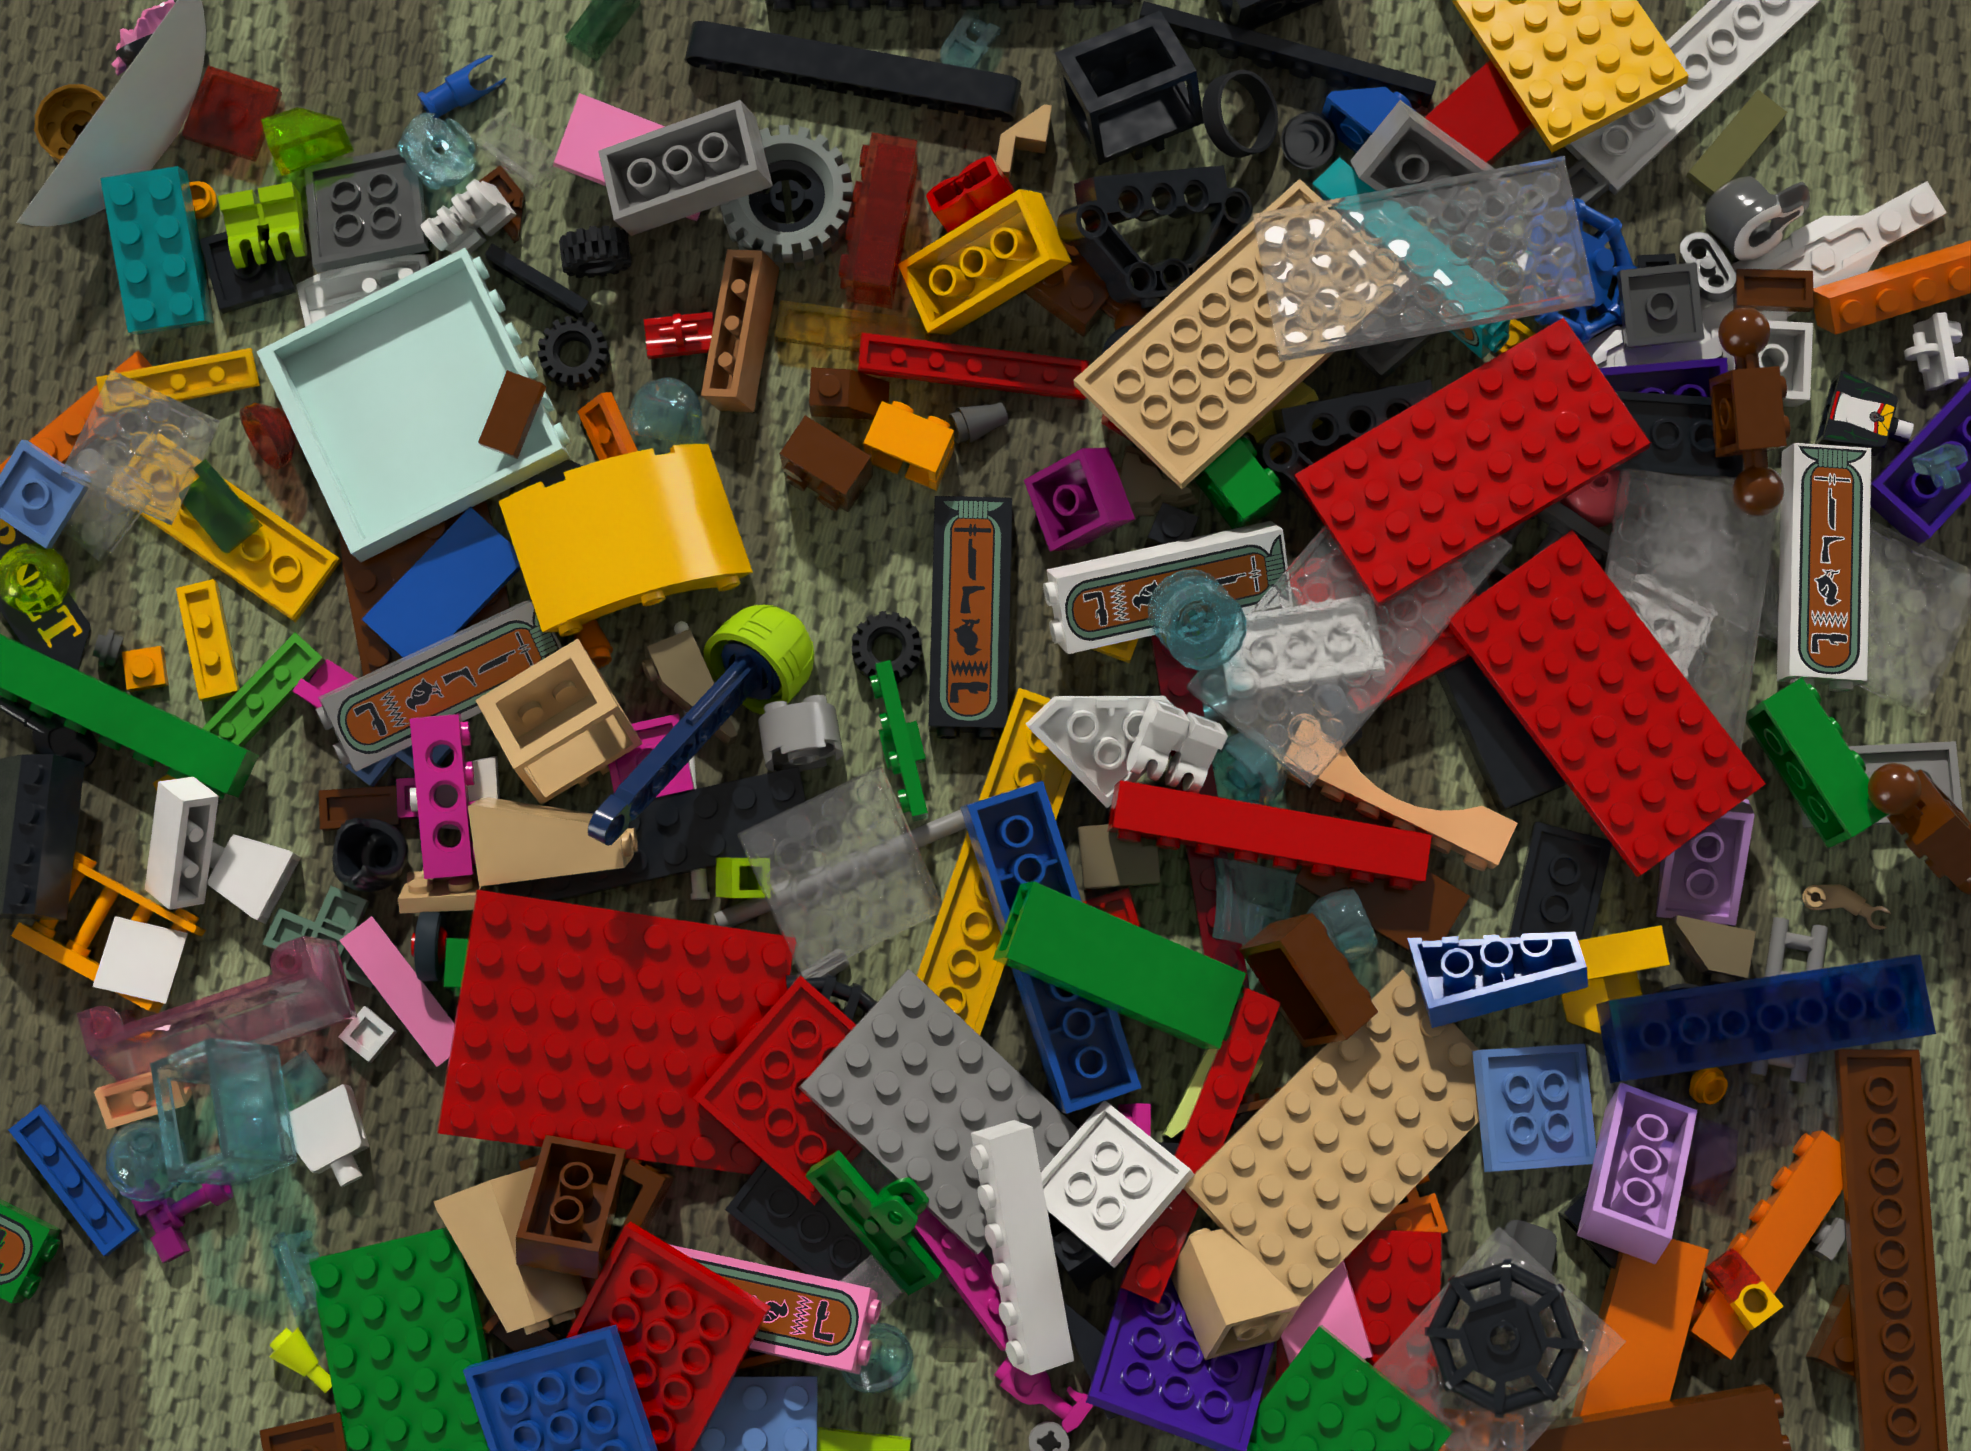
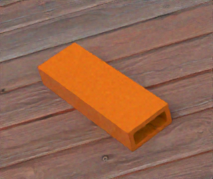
(1652, 1313)

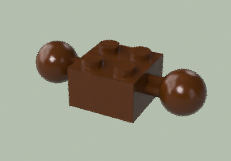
(1081, 297)
(1750, 411)
(1928, 817)

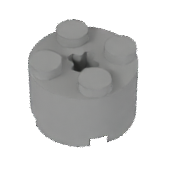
(800, 734)

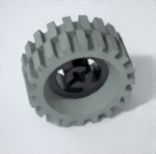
(828, 198)

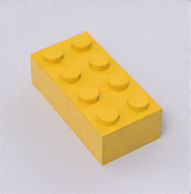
(984, 262)

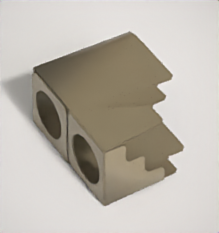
(1115, 862)

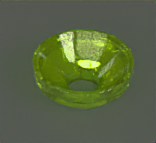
(50, 586)

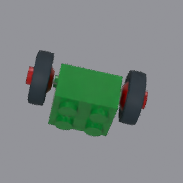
(437, 952)

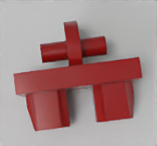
(678, 334)

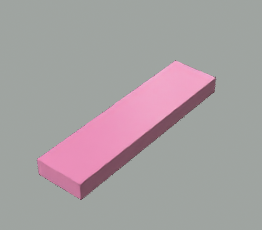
(401, 989)

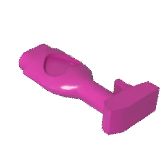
(1037, 1390)

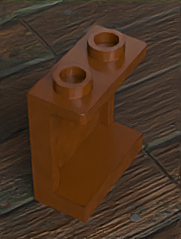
(655, 1187)

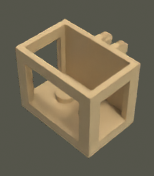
(558, 722)

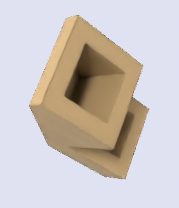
(1026, 135)

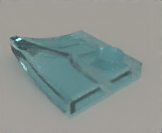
(1249, 899)

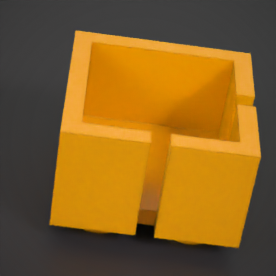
(903, 436)

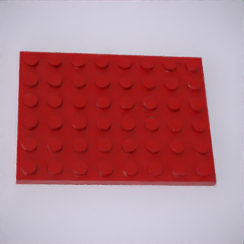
(603, 1028)

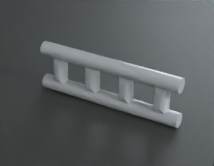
(1815, 947)

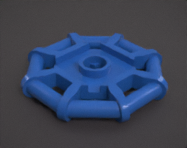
(1601, 270)

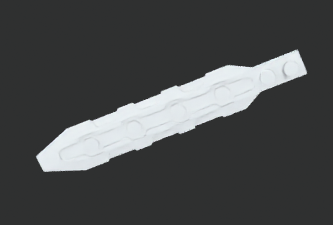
(1828, 246)

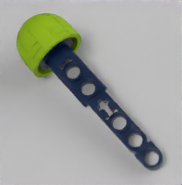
(753, 654)

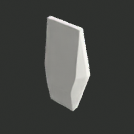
(343, 286)

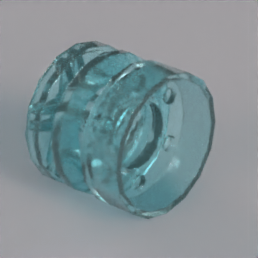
(1207, 636)

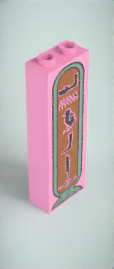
(808, 1316)

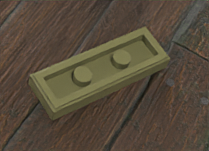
(1737, 143)

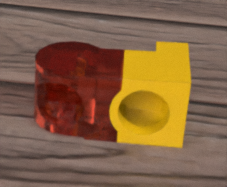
(1742, 1289)

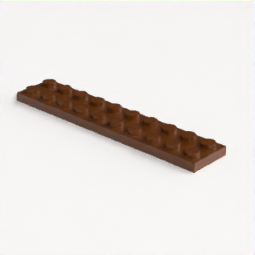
(1890, 1251)

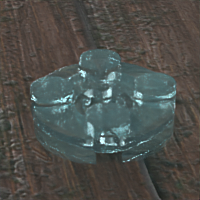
(437, 169)

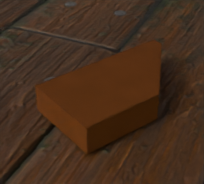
(512, 195)

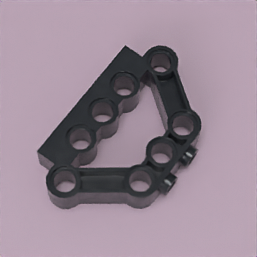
(1113, 256)
(1295, 426)

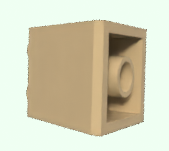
(1229, 1294)

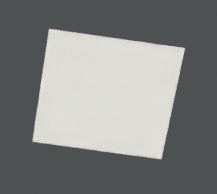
(140, 960)

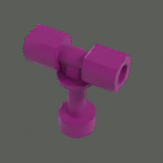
(168, 1216)

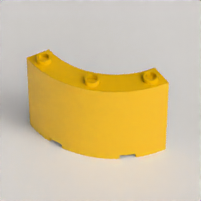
(624, 535)

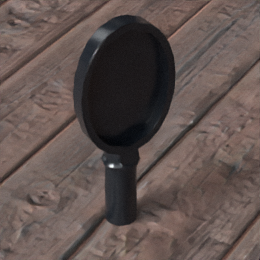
(51, 735)

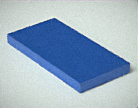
(445, 586)

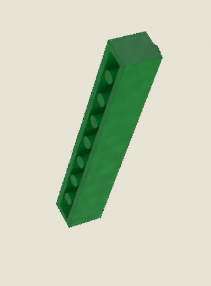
(122, 720)

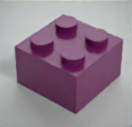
(1079, 499)

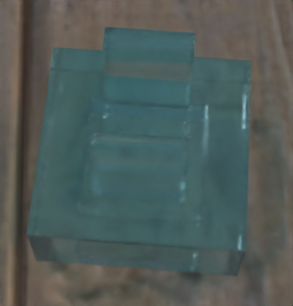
(1941, 464)

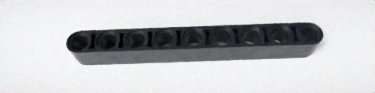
(853, 69)

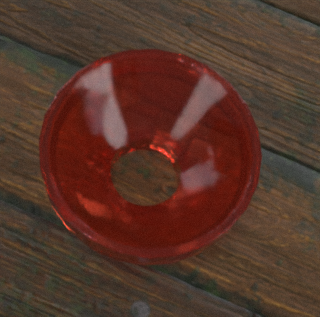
(269, 433)

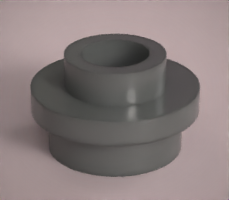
(108, 648)

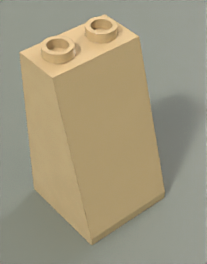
(538, 841)
(485, 1230)

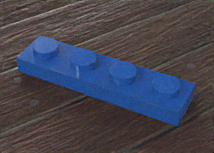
(74, 1180)

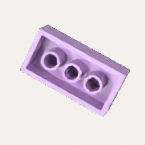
(1637, 1173)

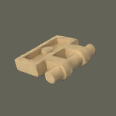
(438, 894)

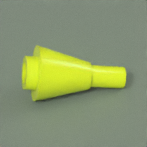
(296, 1354)

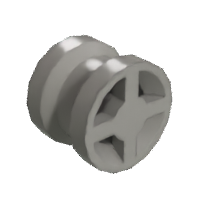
(1044, 1434)

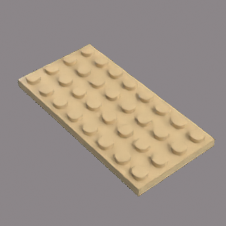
(1200, 361)
(1343, 1140)

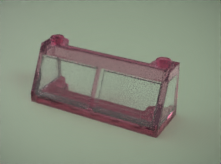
(296, 1000)

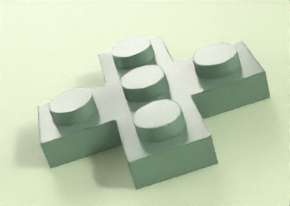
(337, 917)

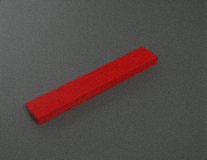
(969, 366)

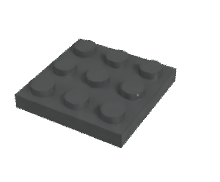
(364, 210)

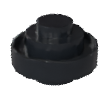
(1309, 140)

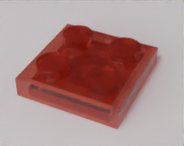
(230, 113)

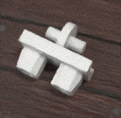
(1935, 352)

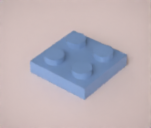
(36, 495)

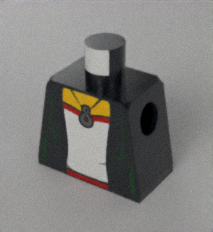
(1861, 416)

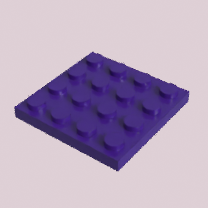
(1160, 1377)

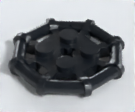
(1491, 1359)

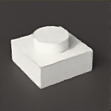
(367, 1034)

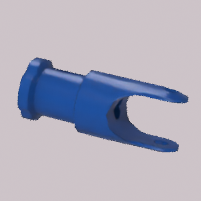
(455, 91)

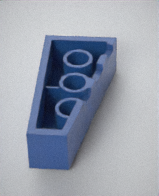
(1494, 972)

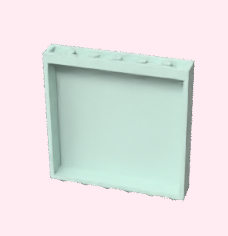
(397, 401)

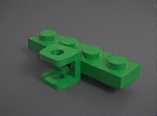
(900, 741)
(879, 1220)

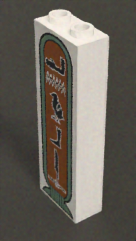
(1824, 565)
(1109, 596)

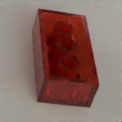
(881, 220)

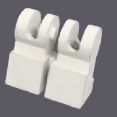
(458, 226)
(1189, 735)

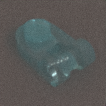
(961, 50)

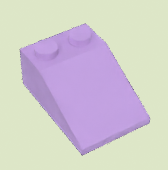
(1708, 871)

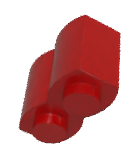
(969, 194)

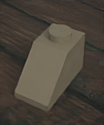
(1715, 947)

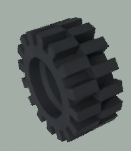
(595, 251)
(573, 331)
(893, 625)

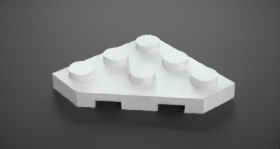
(1093, 737)

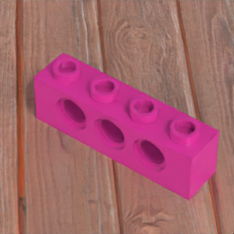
(427, 733)

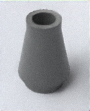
(976, 421)

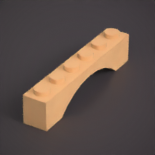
(1472, 832)

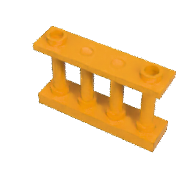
(76, 951)

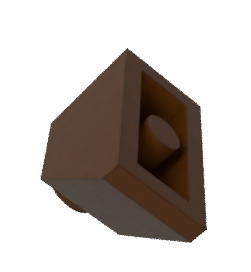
(845, 393)

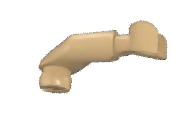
(1839, 896)

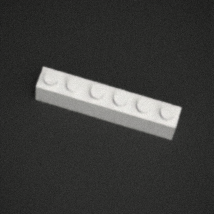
(1021, 1247)

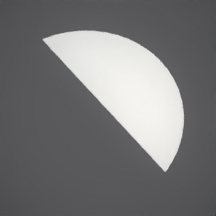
(132, 123)

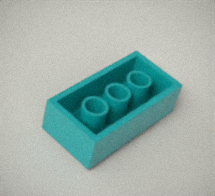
(157, 250)

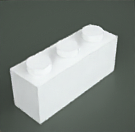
(181, 842)

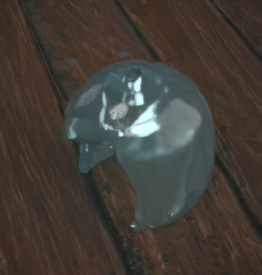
(666, 411)
(1346, 923)

